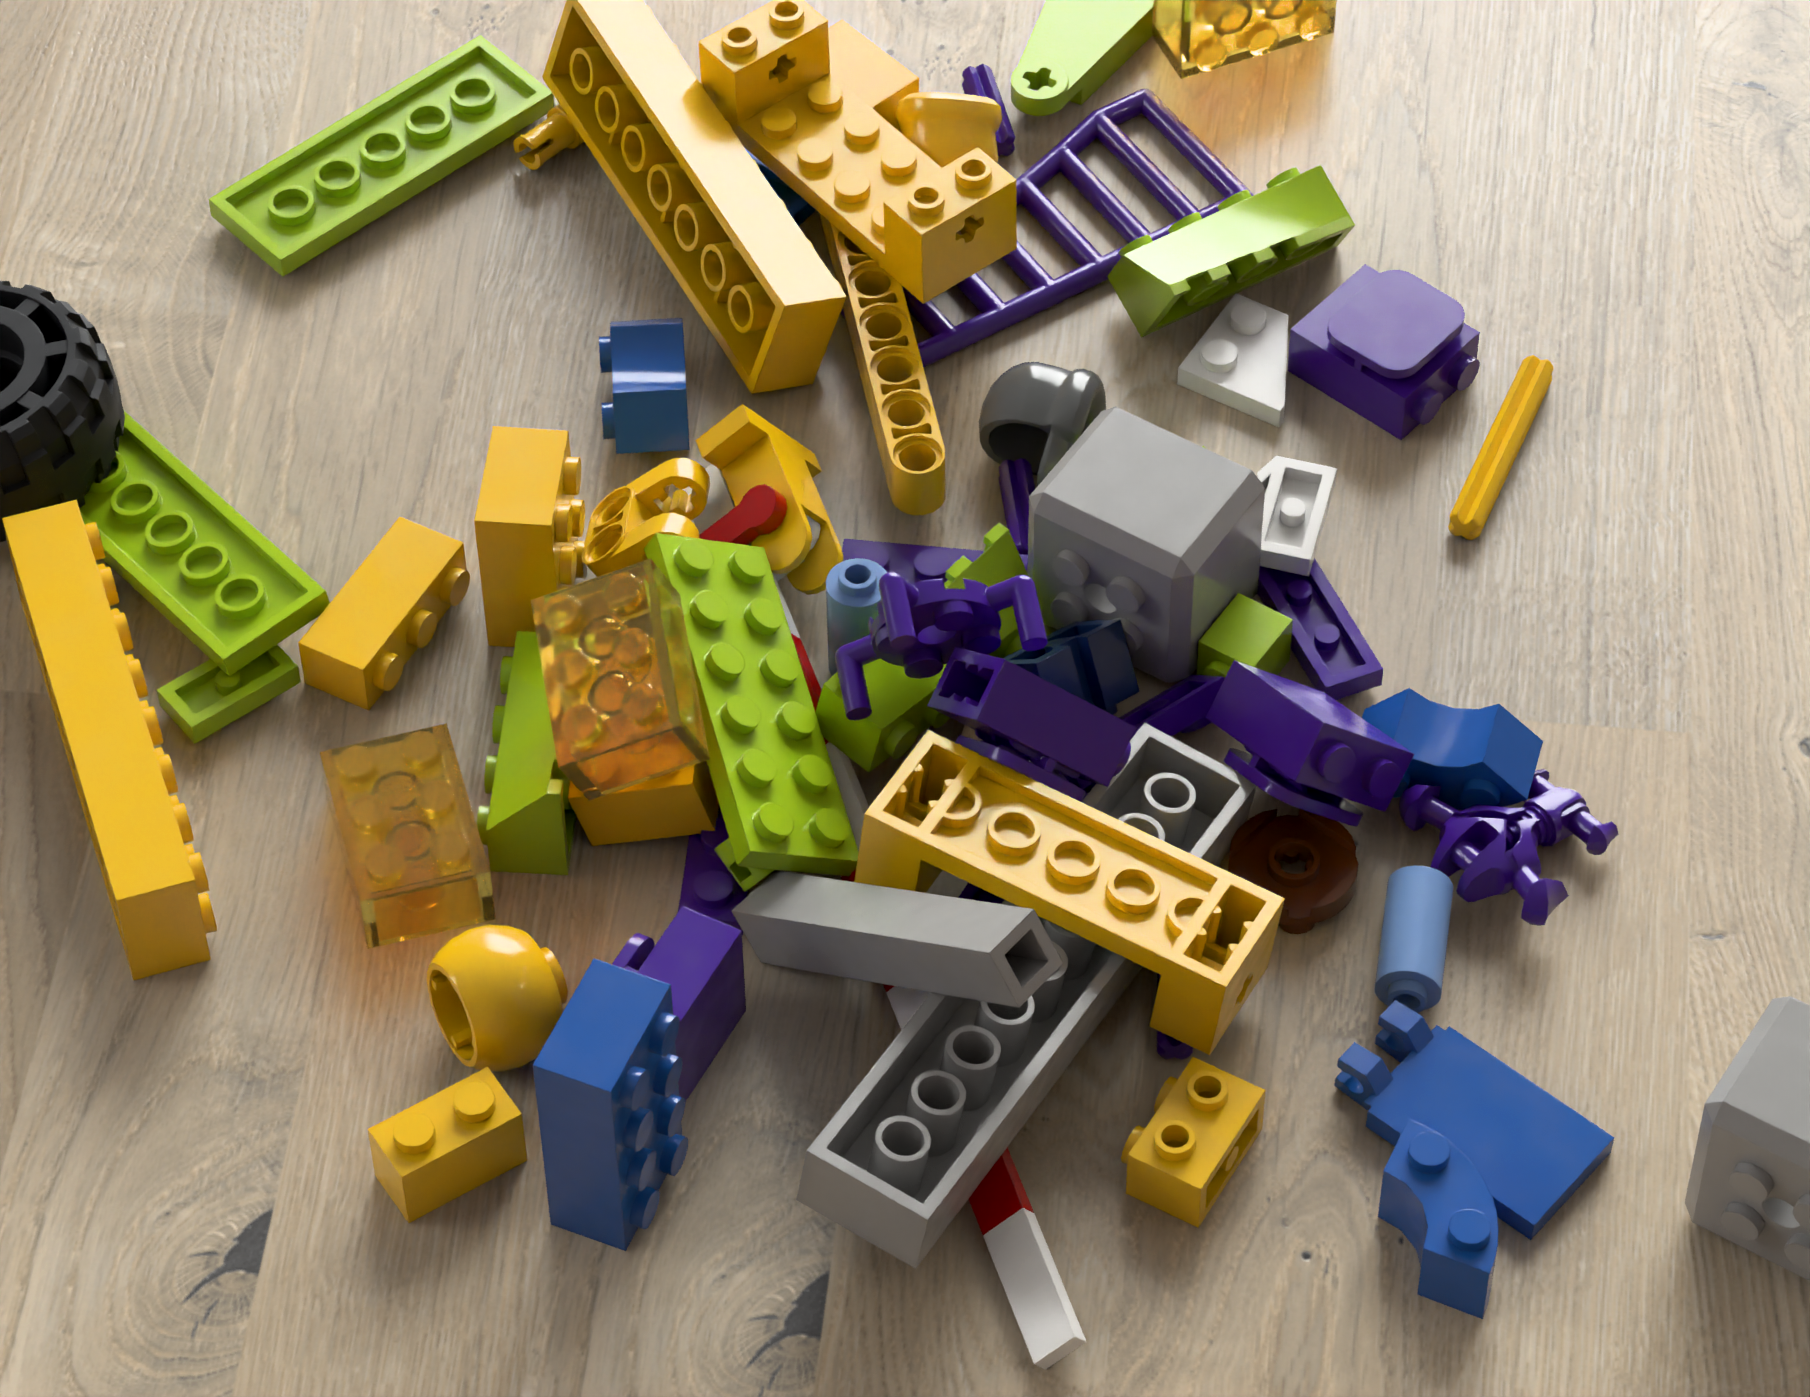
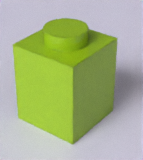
(1248, 635)

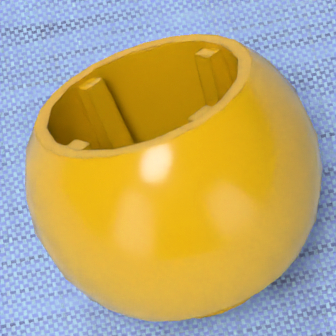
(496, 996)

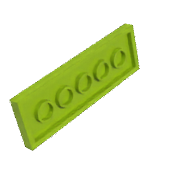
(381, 155)
(197, 555)
(756, 710)

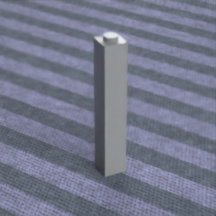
(899, 937)

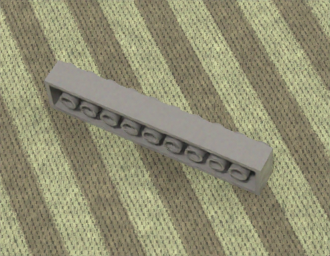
(974, 1070)

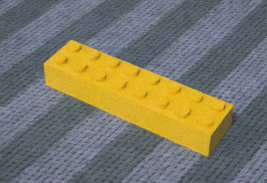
(695, 191)
(111, 740)

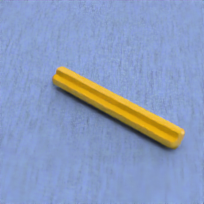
(1500, 448)

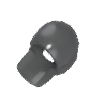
(1038, 413)

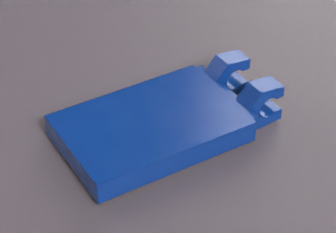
(1512, 1130)

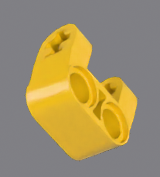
(635, 512)

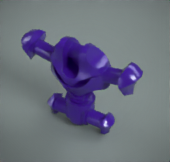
(1501, 843)

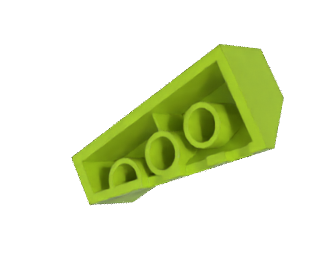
(1229, 249)
(902, 701)
(529, 809)

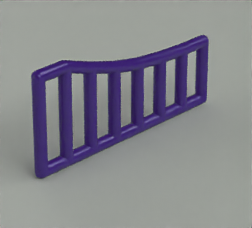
(1093, 266)

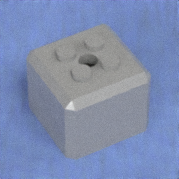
(1145, 536)
(1755, 1143)

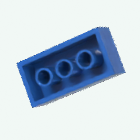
(610, 1104)

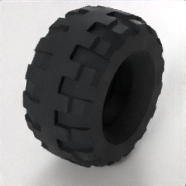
(55, 403)

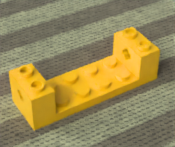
(849, 162)
(1080, 871)

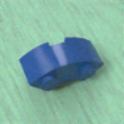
(648, 386)
(1470, 753)
(1446, 1215)

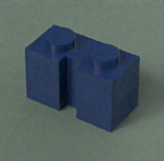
(1086, 661)

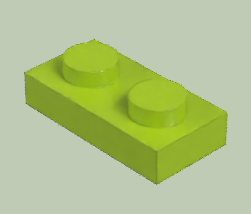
(210, 699)

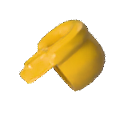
(949, 124)

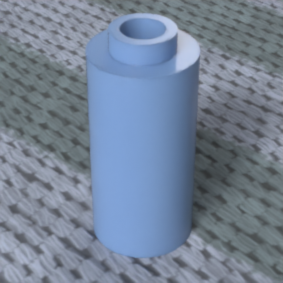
(850, 601)
(1414, 937)

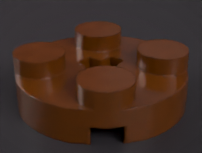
(1319, 842)

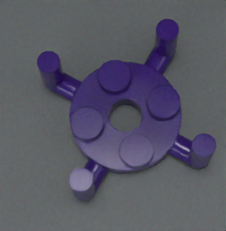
(924, 624)

